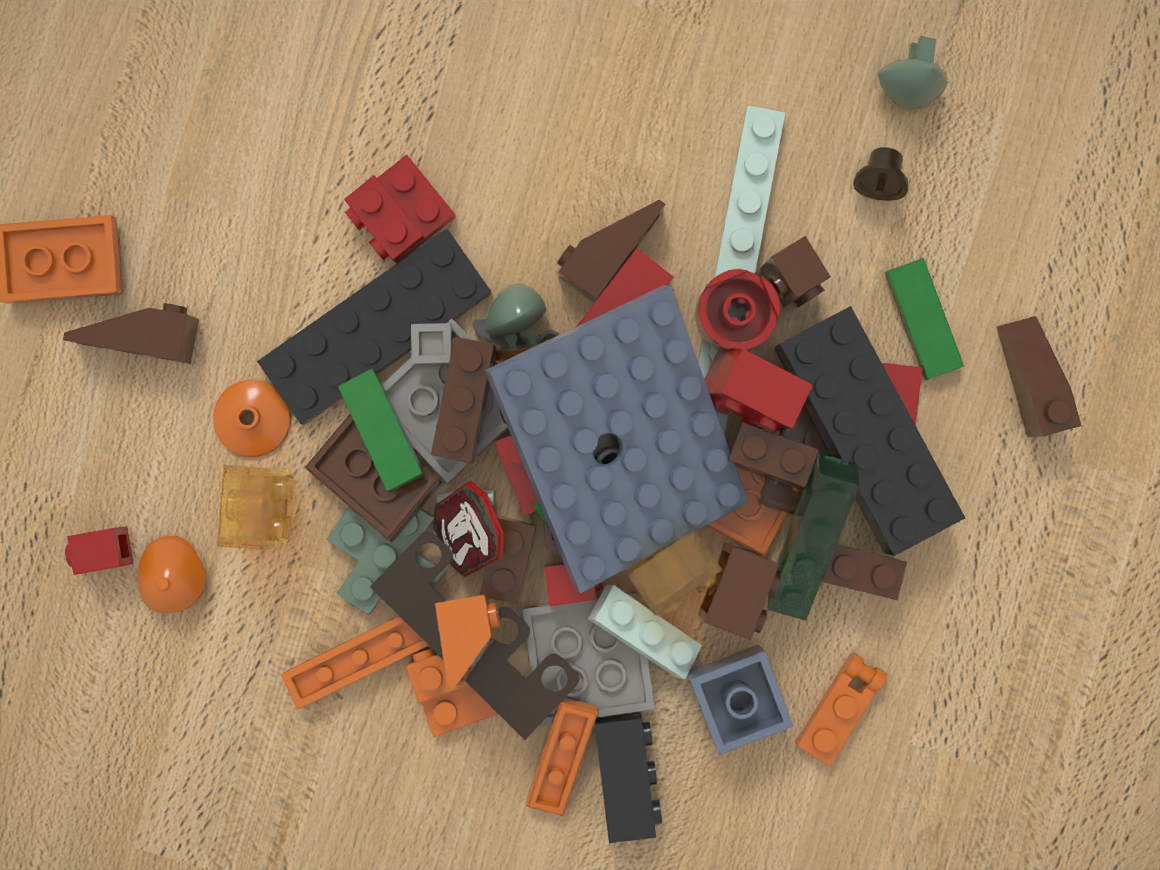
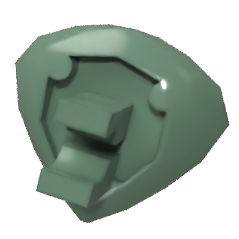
(916, 79)
(515, 314)

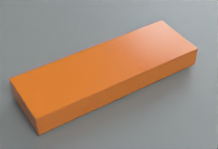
(561, 756)

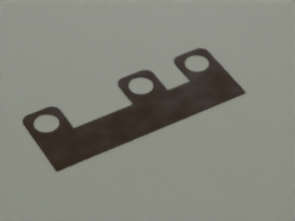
(517, 699)

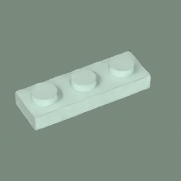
(645, 632)

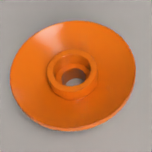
(270, 421)

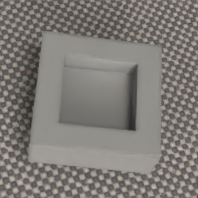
(431, 343)

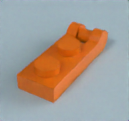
(840, 709)

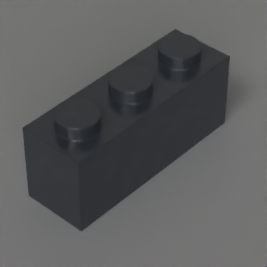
(627, 777)

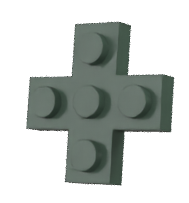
(374, 554)

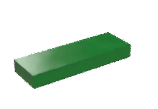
(924, 319)
(381, 430)

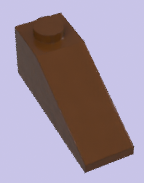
(602, 254)
(146, 332)
(1037, 379)

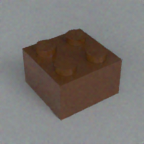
(740, 593)

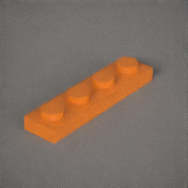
(351, 661)

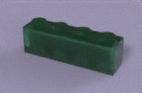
(814, 534)

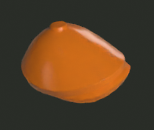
(170, 575)

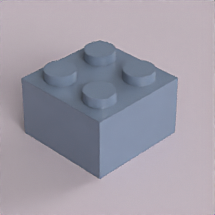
(740, 699)

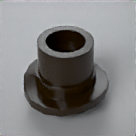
(882, 176)

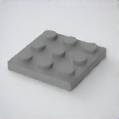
(417, 399)
(608, 669)

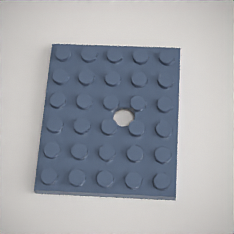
(643, 383)

